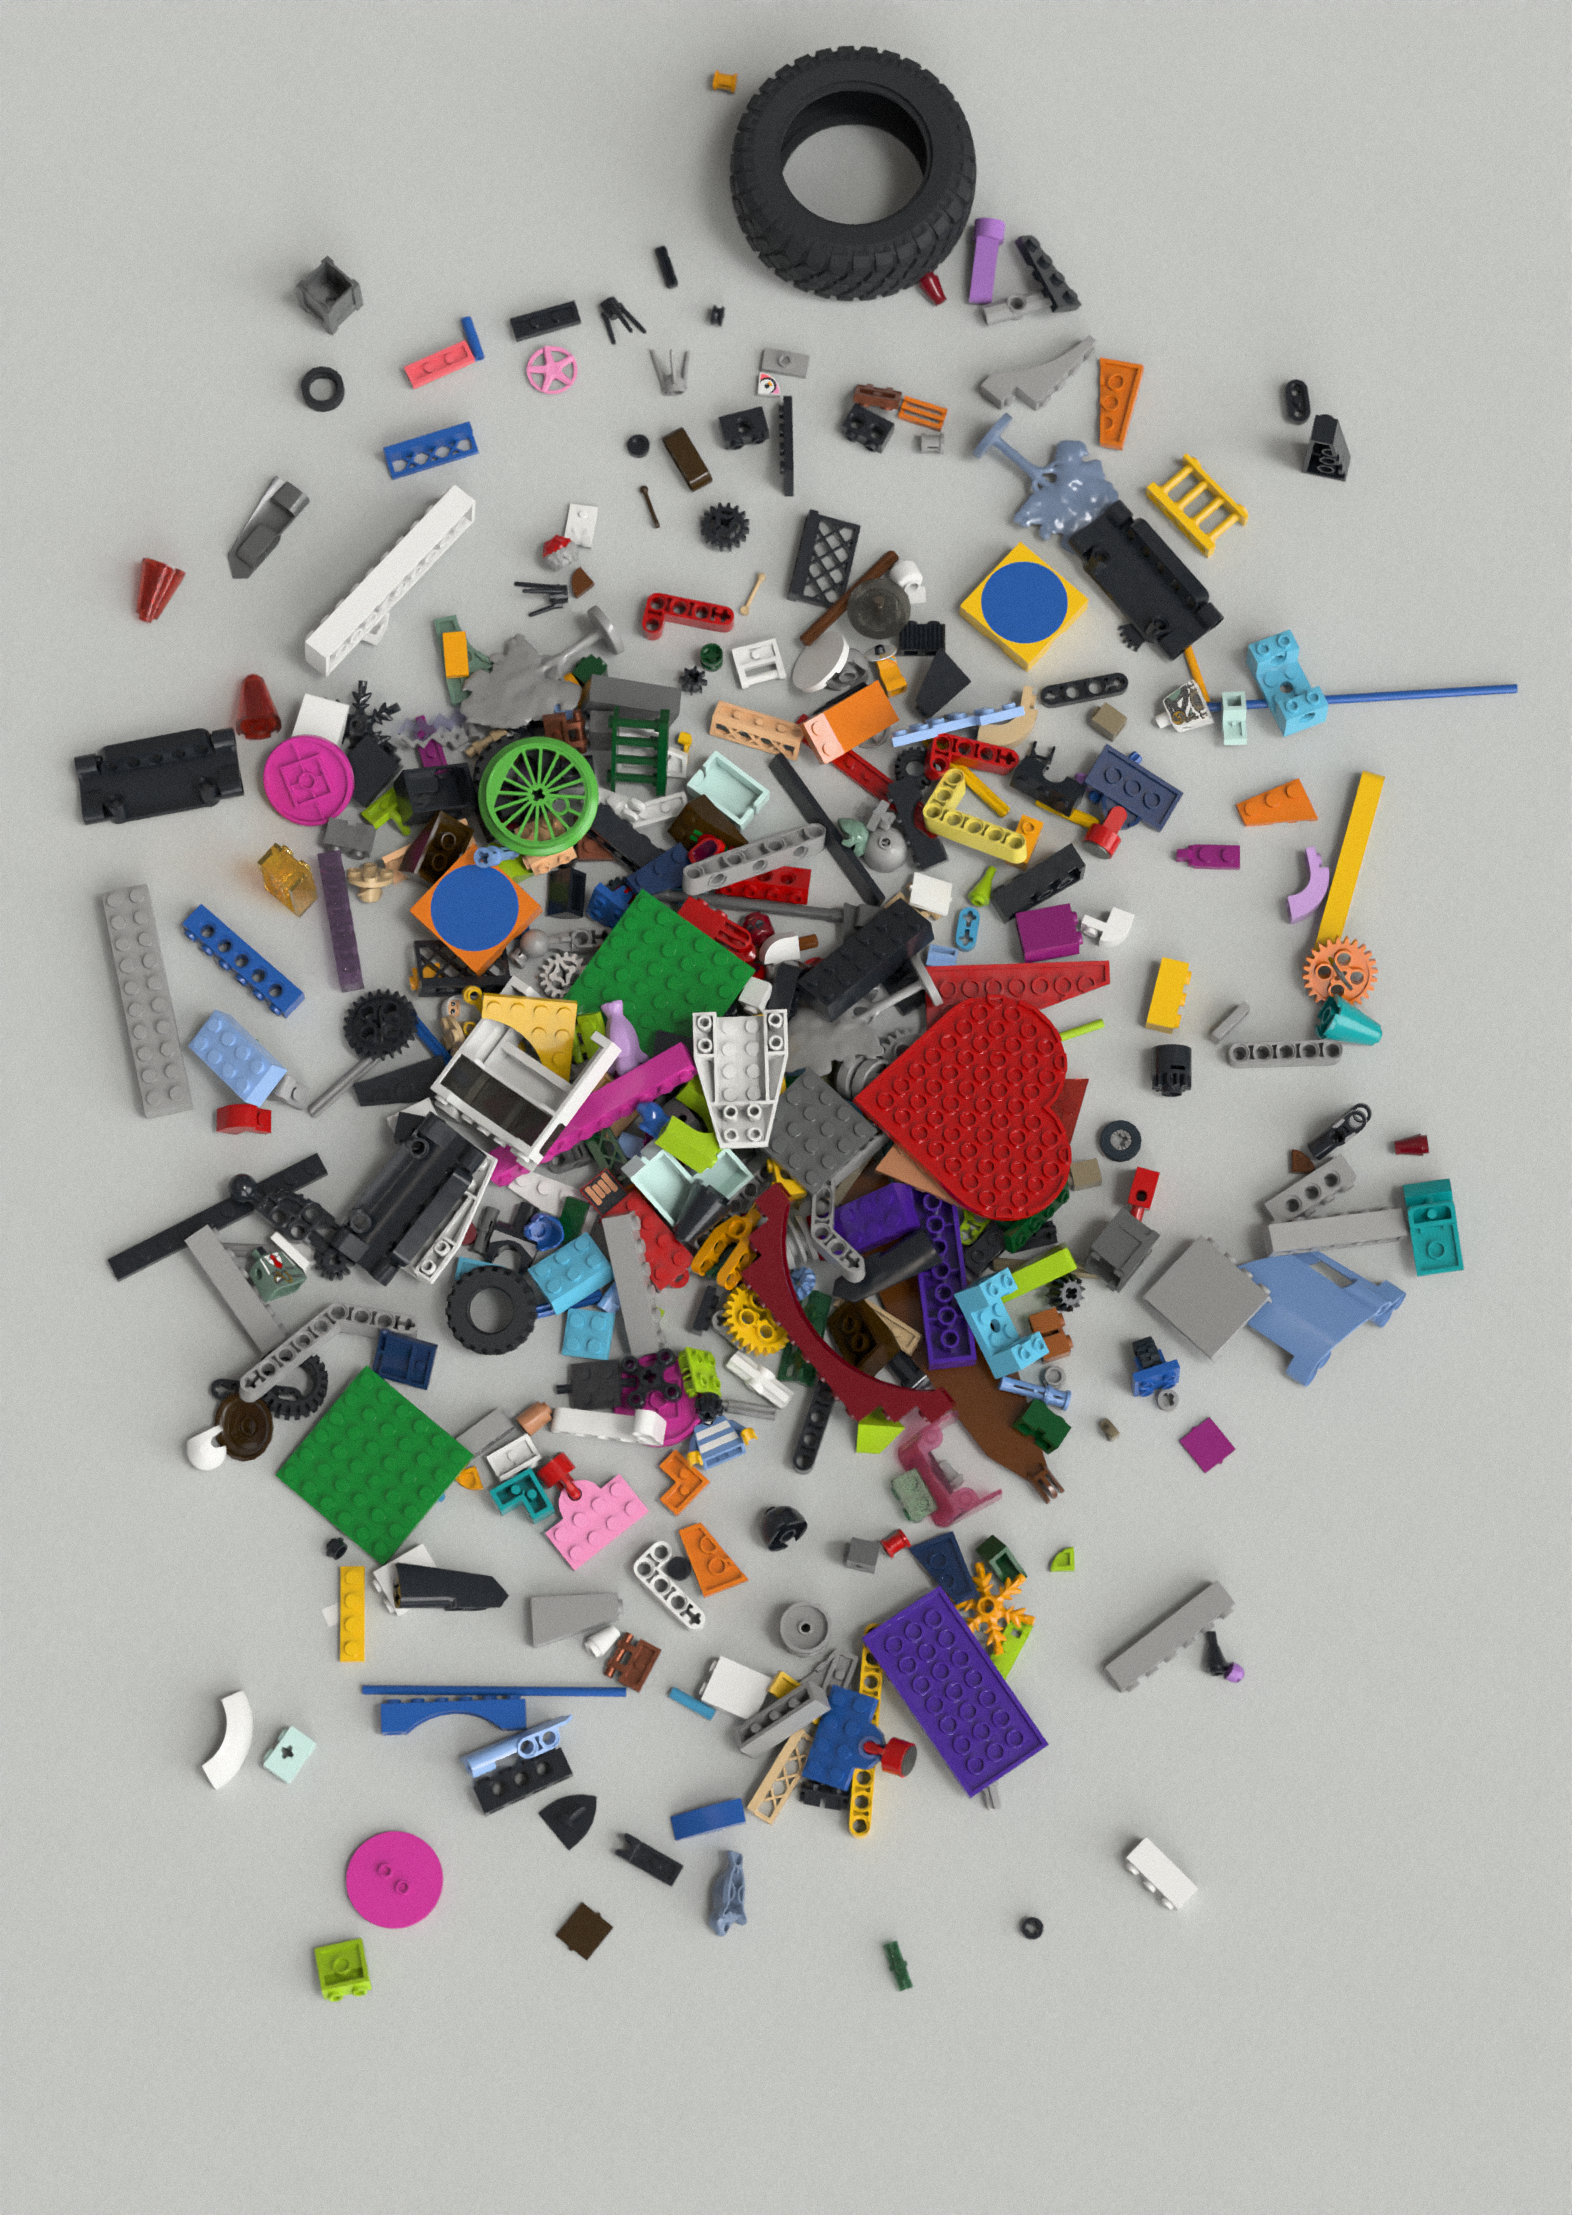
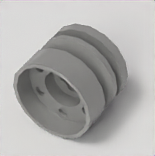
(799, 1241)

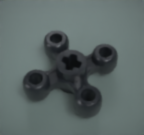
(644, 1374)

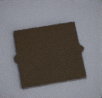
(584, 1931)

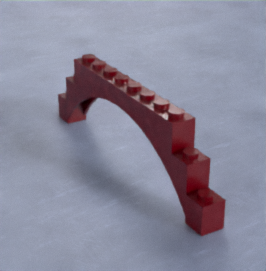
(773, 1284)

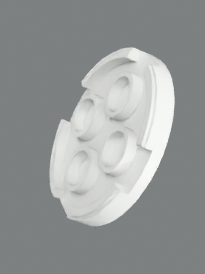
(820, 662)

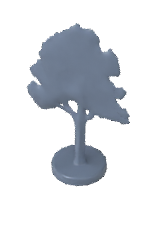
(1068, 503)

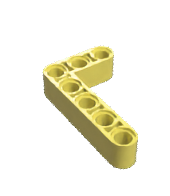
(967, 828)

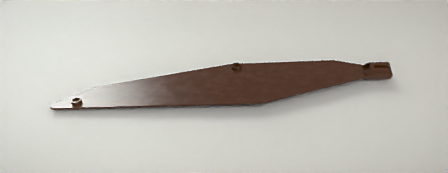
(981, 1406)

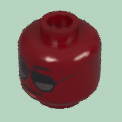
(759, 927)

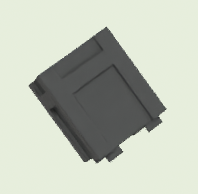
(329, 284)
(1120, 1250)

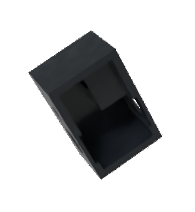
(424, 793)

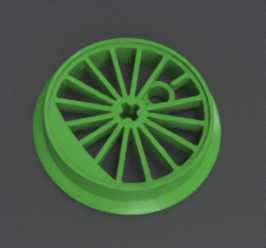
(495, 775)

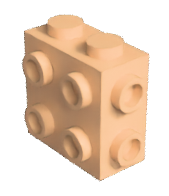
(544, 863)

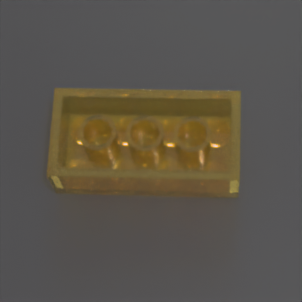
(288, 879)

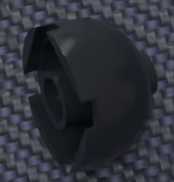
(780, 1526)

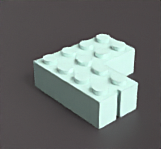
(669, 1183)

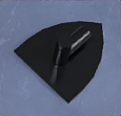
(570, 1817)

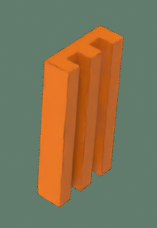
(926, 406)

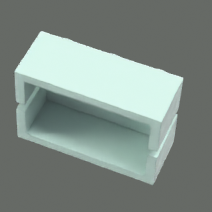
(729, 790)

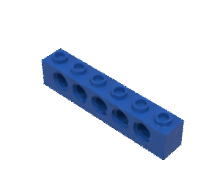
(202, 920)

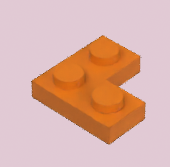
(687, 1480)

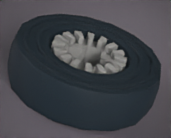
(1124, 1130)

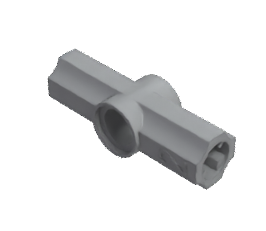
(1002, 309)

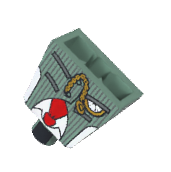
(275, 1274)

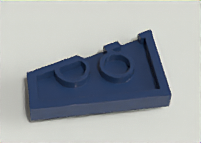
(661, 873)
(947, 1566)

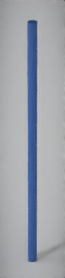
(493, 1690)

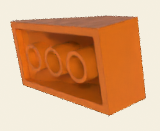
(848, 722)

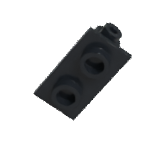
(1044, 1236)
(815, 1792)

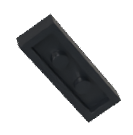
(545, 321)

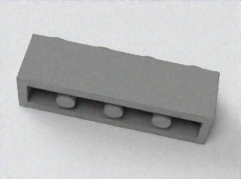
(781, 1719)

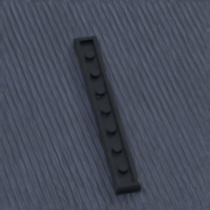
(815, 814)

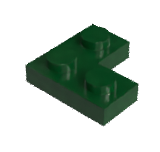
(572, 1218)

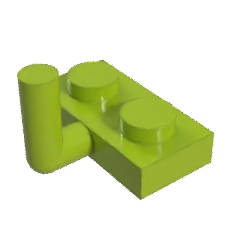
(383, 810)

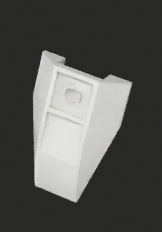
(741, 1073)
(450, 1233)

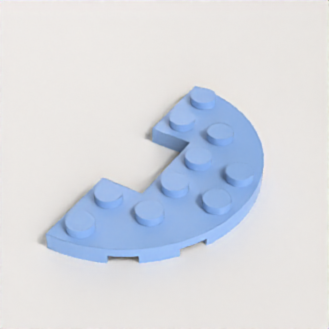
(954, 721)

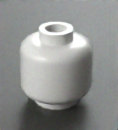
(906, 575)

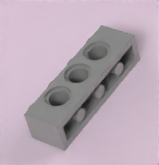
(1336, 1169)

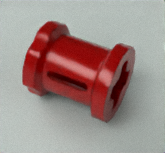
(895, 1543)

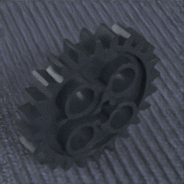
(401, 1022)

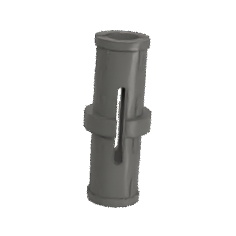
(485, 1230)

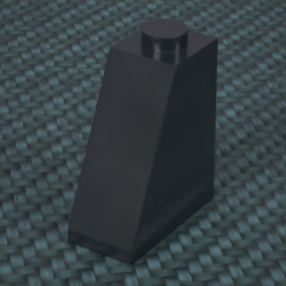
(940, 684)

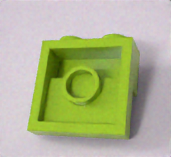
(343, 1970)

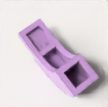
(1307, 902)

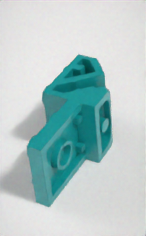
(1433, 1227)

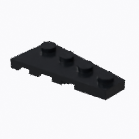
(401, 1085)

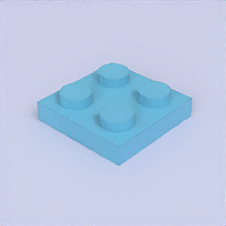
(588, 1334)

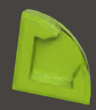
(1064, 1561)

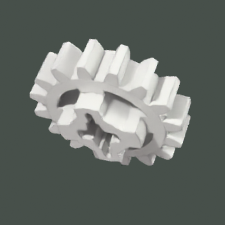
(555, 974)

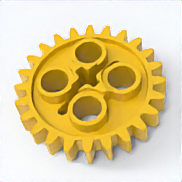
(757, 1319)

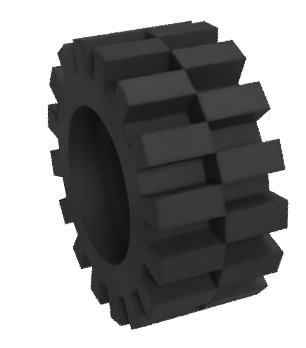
(910, 756)

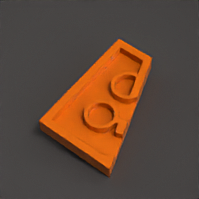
(1278, 805)
(710, 1563)

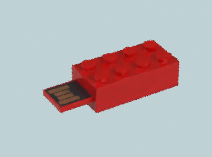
(664, 1253)

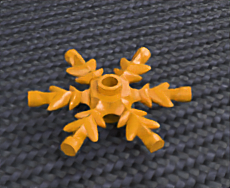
(996, 1601)

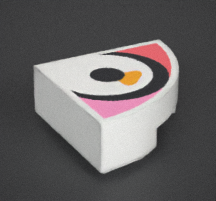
(768, 386)

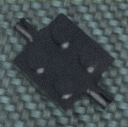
(597, 1385)

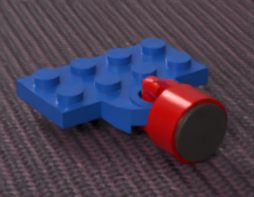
(851, 1742)

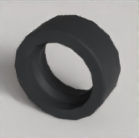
(329, 404)

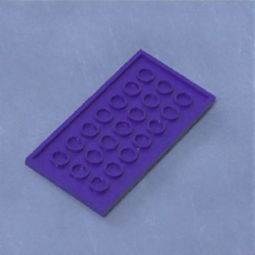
(954, 1692)

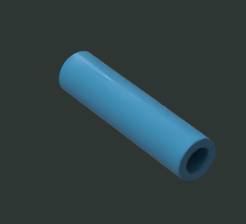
(692, 1703)

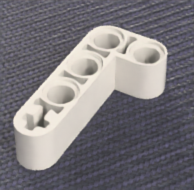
(672, 1592)

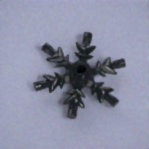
(367, 721)

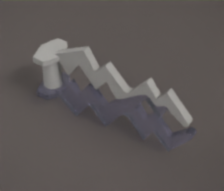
(431, 731)

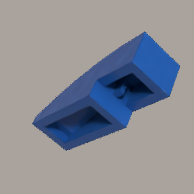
(708, 1819)

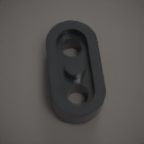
(1297, 403)

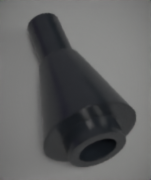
(1215, 1661)

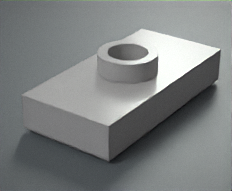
(785, 363)

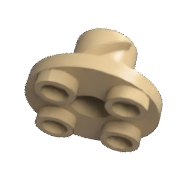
(370, 881)
(453, 1034)

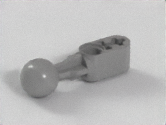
(536, 943)

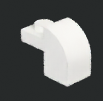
(1113, 931)
(778, 949)

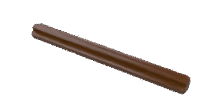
(840, 605)

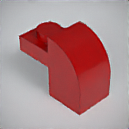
(242, 1118)

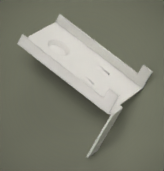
(581, 524)

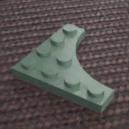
(476, 659)

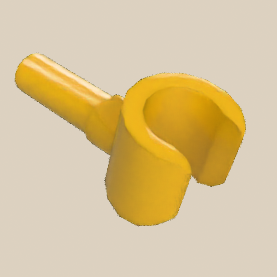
(686, 740)

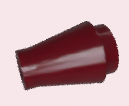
(932, 288)
(1413, 1145)

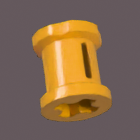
(725, 81)

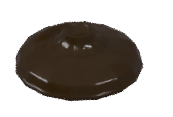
(245, 1427)

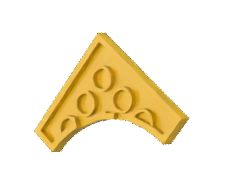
(542, 1021)

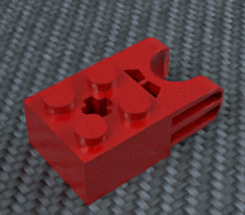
(719, 928)

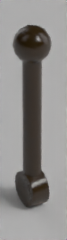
(644, 490)

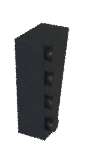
(1327, 450)
(1039, 883)

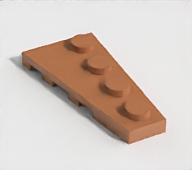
(903, 1169)

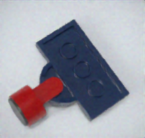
(1127, 797)

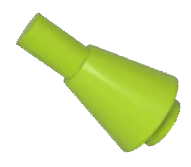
(981, 892)

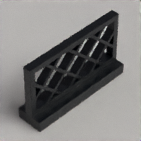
(804, 557)
(454, 986)

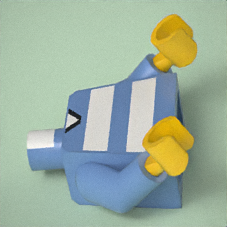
(718, 1442)

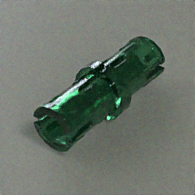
(898, 1966)

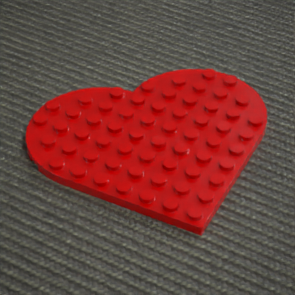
(977, 1106)

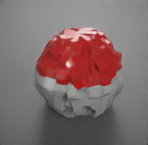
(559, 552)

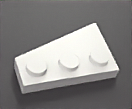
(676, 759)

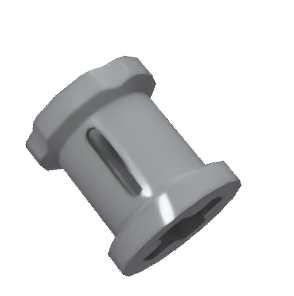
(932, 443)
(518, 957)

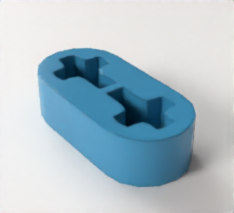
(973, 929)

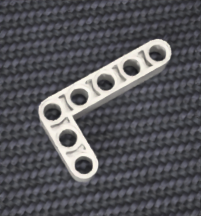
(643, 1428)

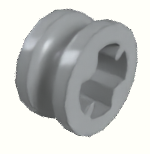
(1160, 1399)

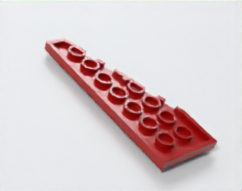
(1034, 983)

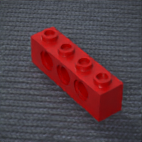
(780, 885)

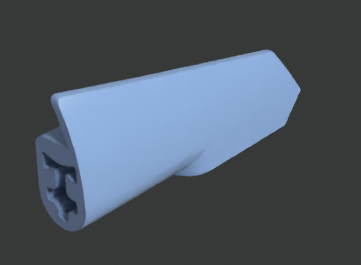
(483, 1760)

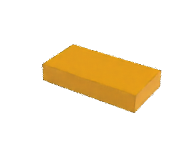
(455, 654)

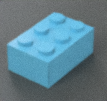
(571, 1273)

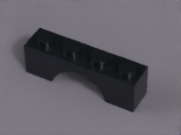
(906, 796)

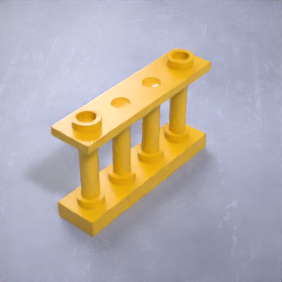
(1190, 526)

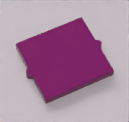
(1207, 1445)

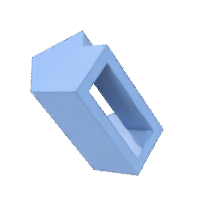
(941, 956)

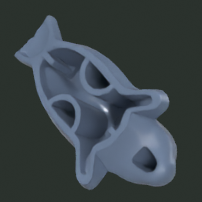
(729, 1896)

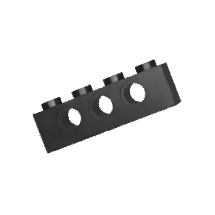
(492, 1803)

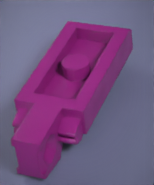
(432, 753)
(1210, 856)

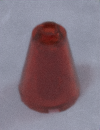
(156, 588)
(256, 710)

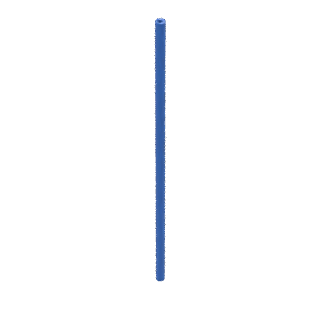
(1395, 695)

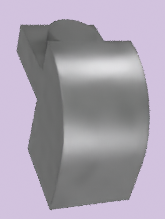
(289, 1092)

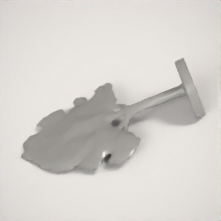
(517, 685)
(817, 1042)

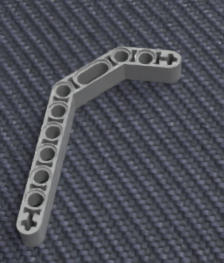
(825, 1226)

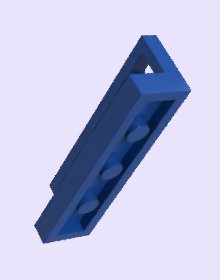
(429, 442)

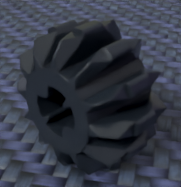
(1065, 1292)

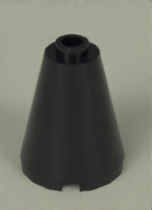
(700, 1212)

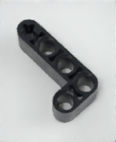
(785, 988)

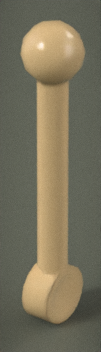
(745, 609)

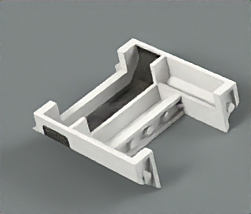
(512, 1092)

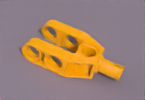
(733, 1230)

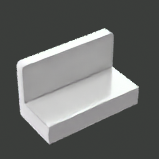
(299, 1254)

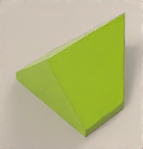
(876, 1433)

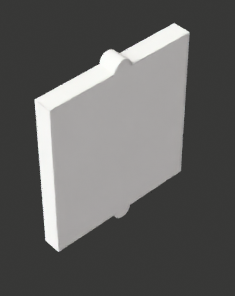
(930, 894)

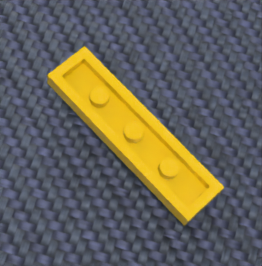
(352, 1614)

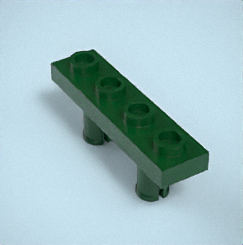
(1021, 1230)

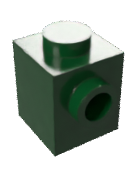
(587, 666)

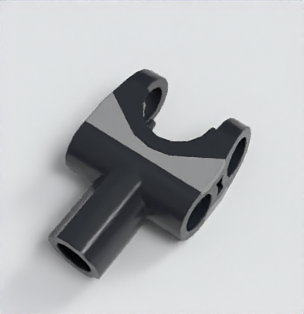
(1332, 1137)
(511, 1238)

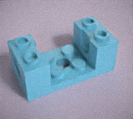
(1276, 664)
(1003, 1346)

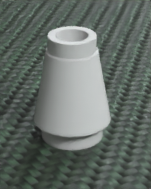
(601, 1641)

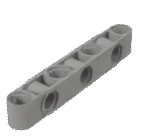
(753, 859)

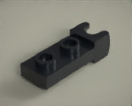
(650, 1861)

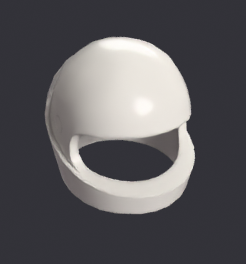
(202, 1453)

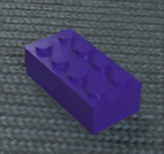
(876, 1218)

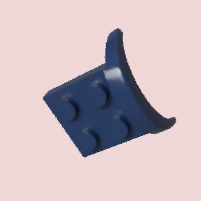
(404, 1359)

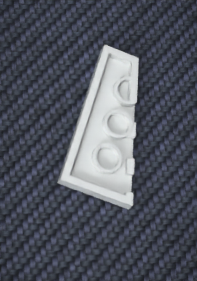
(550, 1196)

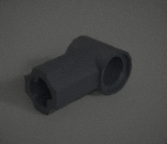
(907, 1373)

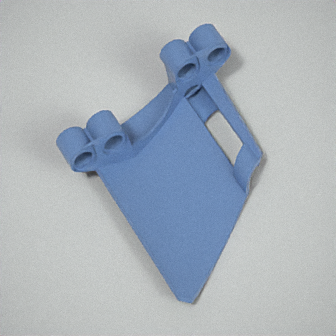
(1312, 1312)

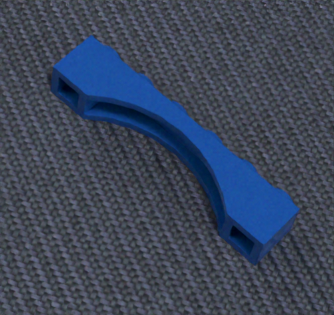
(402, 1718)

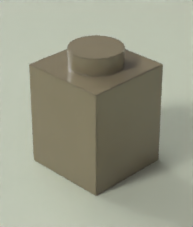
(1108, 721)
(1084, 1175)

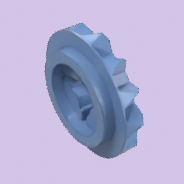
(807, 1280)

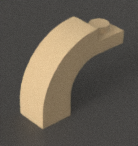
(1015, 731)

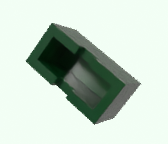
(1042, 1425)

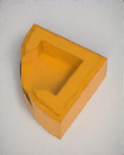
(470, 1479)

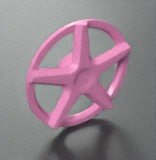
(552, 370)

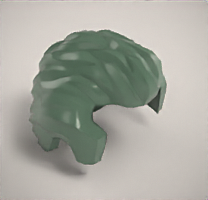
(855, 833)

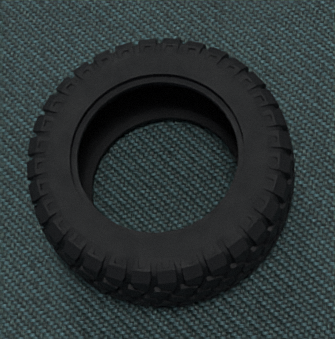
(871, 92)

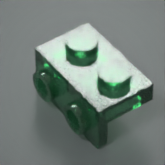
(914, 1495)

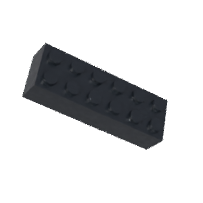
(865, 960)

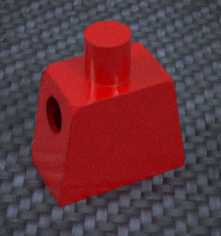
(1144, 1182)

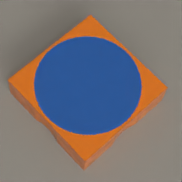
(476, 911)

